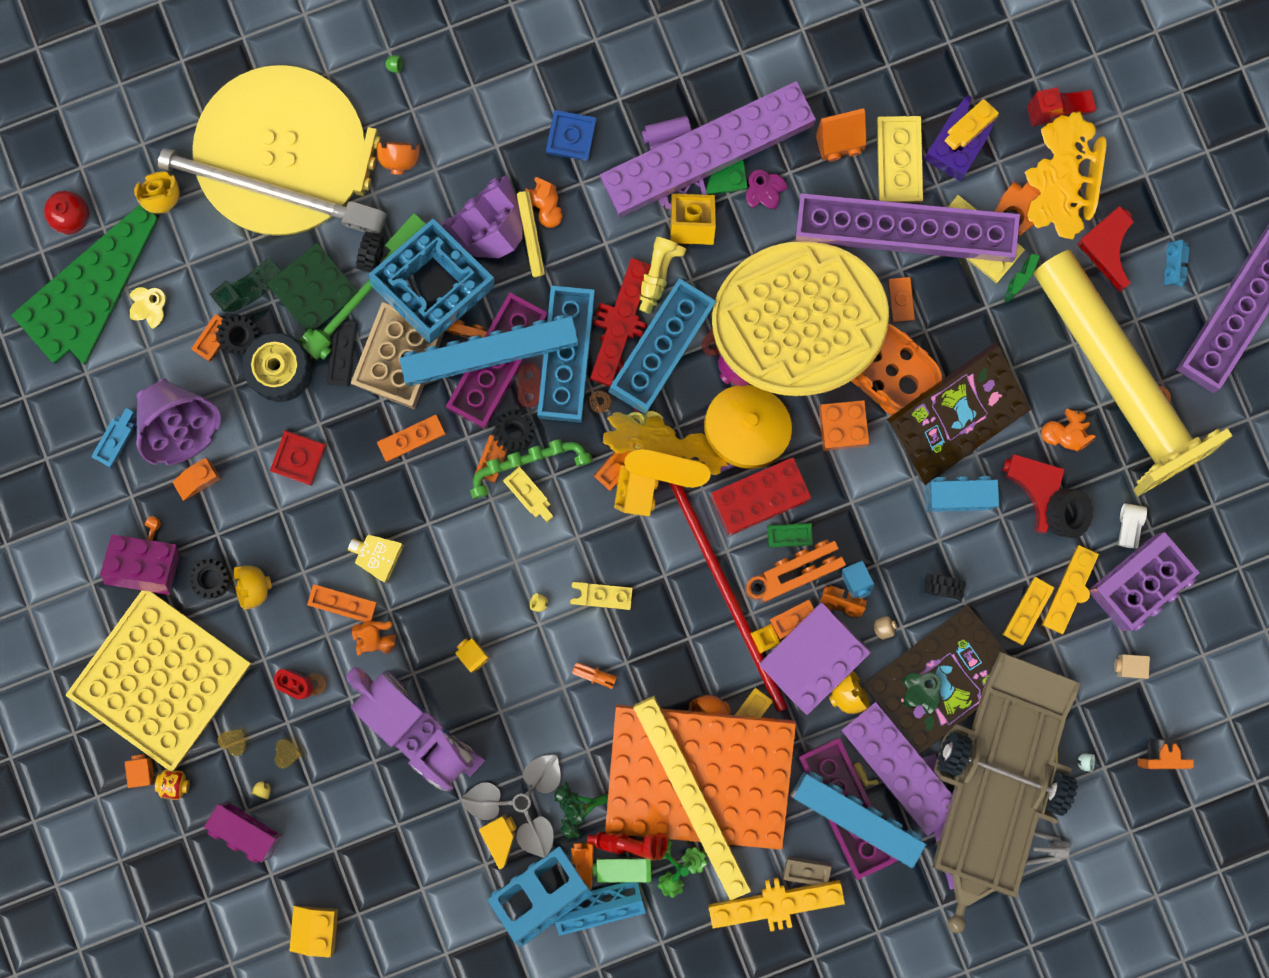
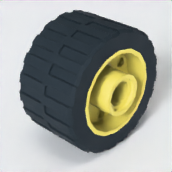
(262, 359)

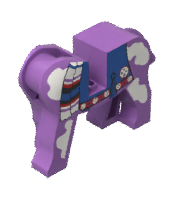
(412, 729)

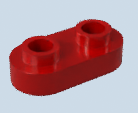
(297, 685)

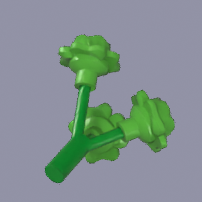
(694, 863)

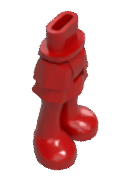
(652, 848)

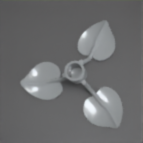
(536, 835)

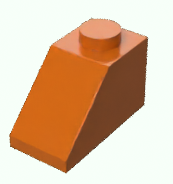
(196, 478)

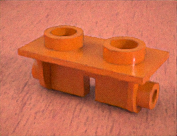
(834, 600)
(583, 858)

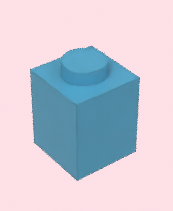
(857, 580)

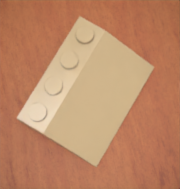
(380, 365)

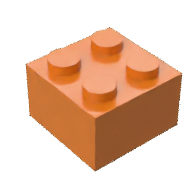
(843, 425)

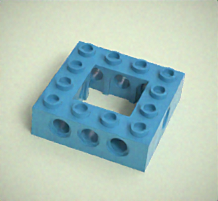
(429, 243)

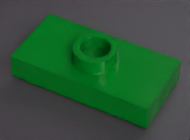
(789, 535)

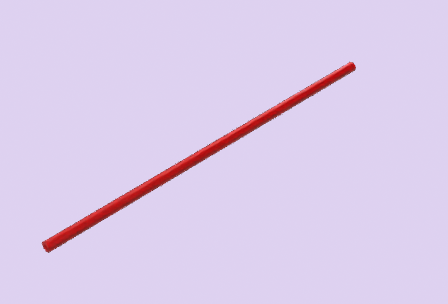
(723, 584)

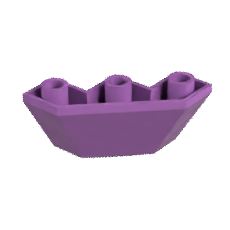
(489, 222)

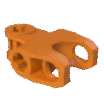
(1019, 200)

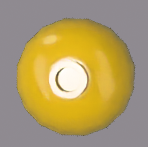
(158, 192)
(251, 586)
(850, 695)

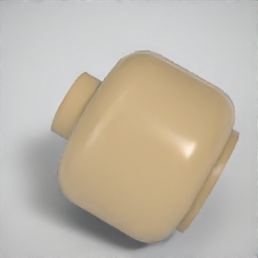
(885, 627)

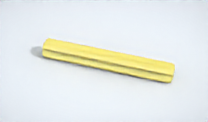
(530, 233)

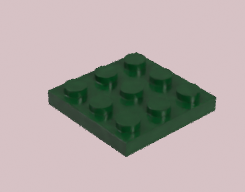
(312, 288)

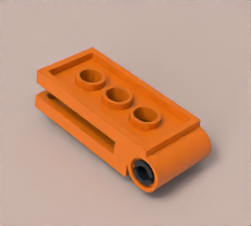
(770, 585)

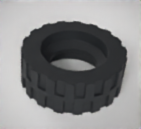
(1082, 513)

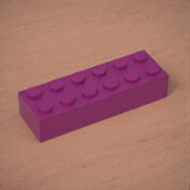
(484, 389)
(835, 767)

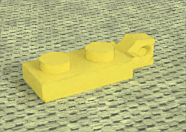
(528, 494)

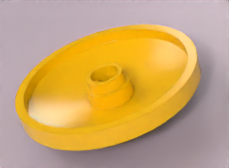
(747, 426)

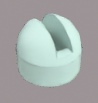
(1087, 762)

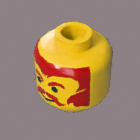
(171, 784)

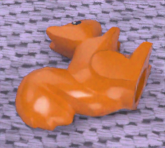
(546, 199)
(1071, 436)

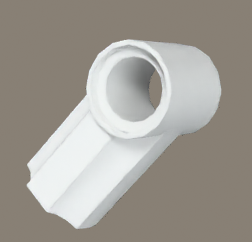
(1132, 520)

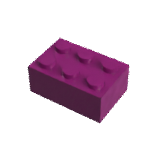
(140, 564)
(242, 832)

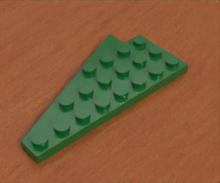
(81, 298)

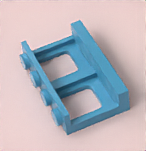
(546, 907)

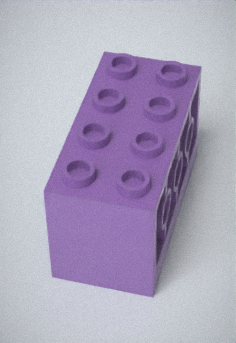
(1130, 577)

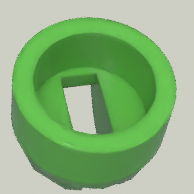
(394, 63)

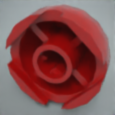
(66, 212)

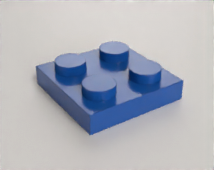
(571, 135)

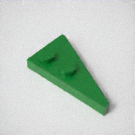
(728, 180)

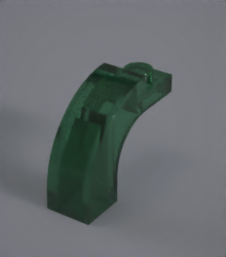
(240, 293)

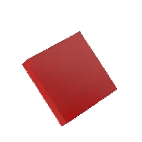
(298, 458)

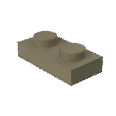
(806, 871)

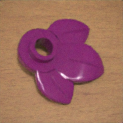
(766, 192)

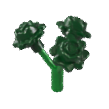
(575, 809)

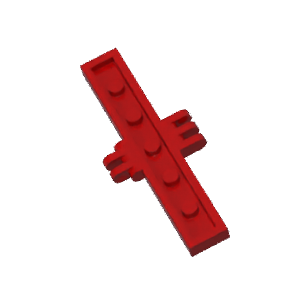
(619, 323)

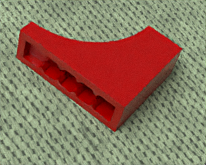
(1051, 103)
(1104, 244)
(1038, 481)

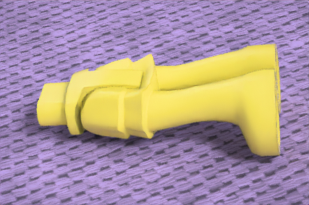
(655, 280)

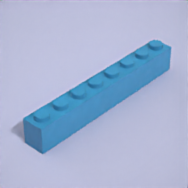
(488, 351)

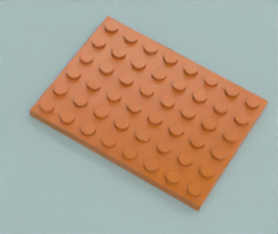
(735, 760)

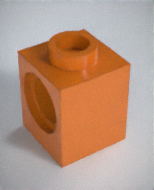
(139, 771)

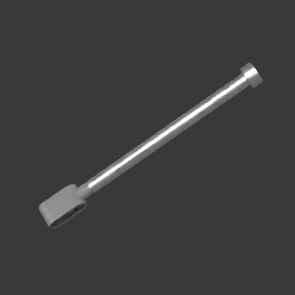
(353, 216)

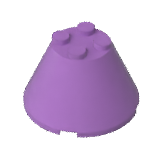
(173, 423)

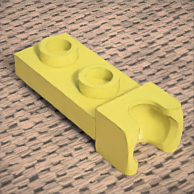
(602, 596)

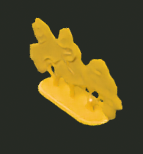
(1060, 176)
(661, 452)

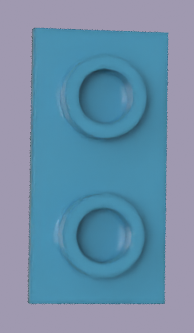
(1176, 254)

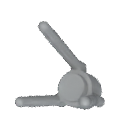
(1056, 849)

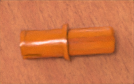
(594, 675)

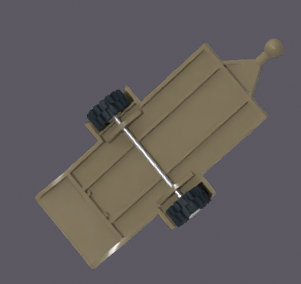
(997, 779)

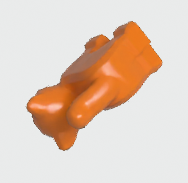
(370, 638)

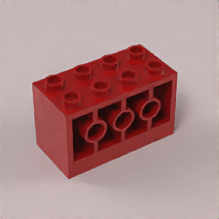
(760, 497)

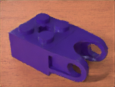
(958, 162)

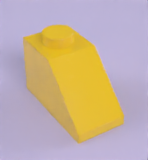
(472, 655)

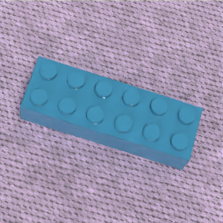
(662, 346)
(566, 369)
(858, 820)

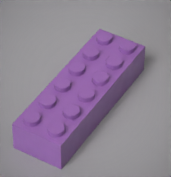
(899, 768)

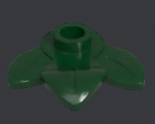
(919, 692)

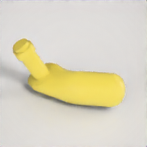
(862, 775)

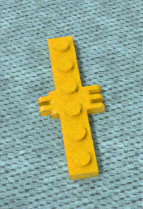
(776, 904)

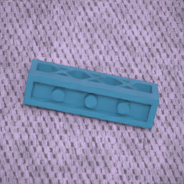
(605, 912)

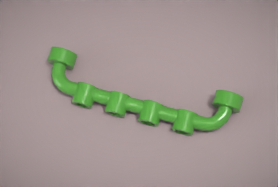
(516, 460)

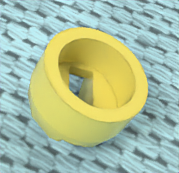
(538, 602)
(261, 790)

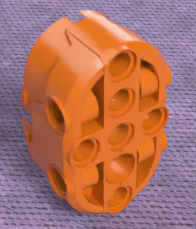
(919, 368)

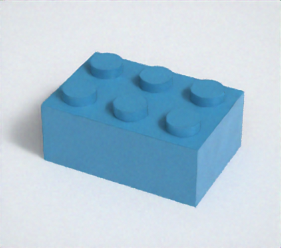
(961, 494)

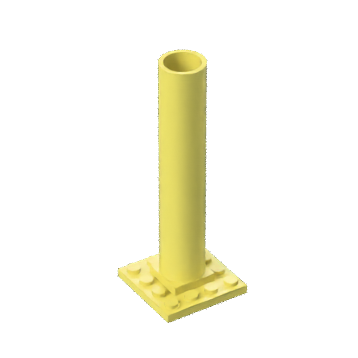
(1123, 372)

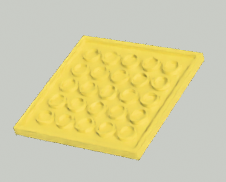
(158, 679)

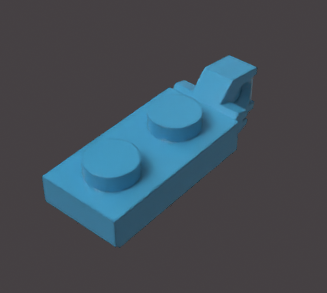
(115, 438)

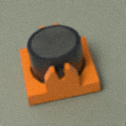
(1165, 755)

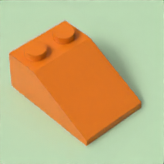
(842, 135)

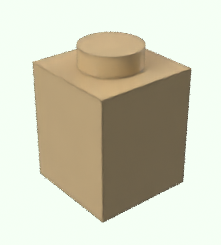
(1132, 666)

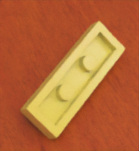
(367, 162)

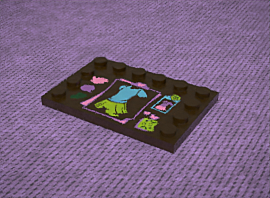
(959, 414)
(962, 657)

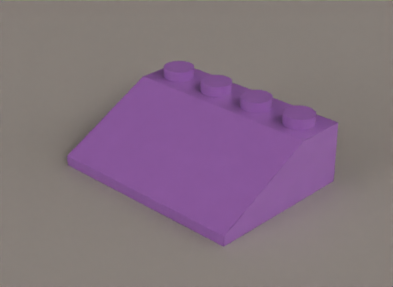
(814, 658)

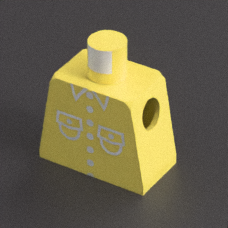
(377, 555)

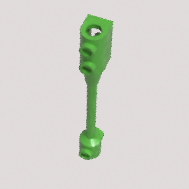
(318, 341)

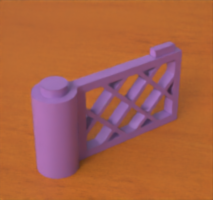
(663, 132)

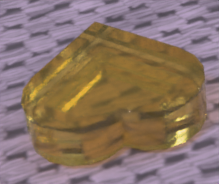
(233, 741)
(286, 753)

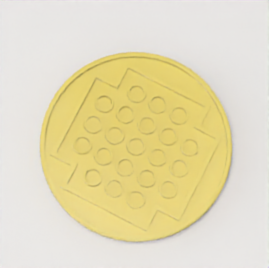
(284, 131)
(800, 318)

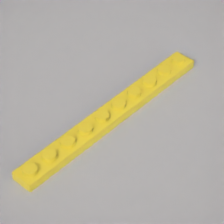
(692, 798)

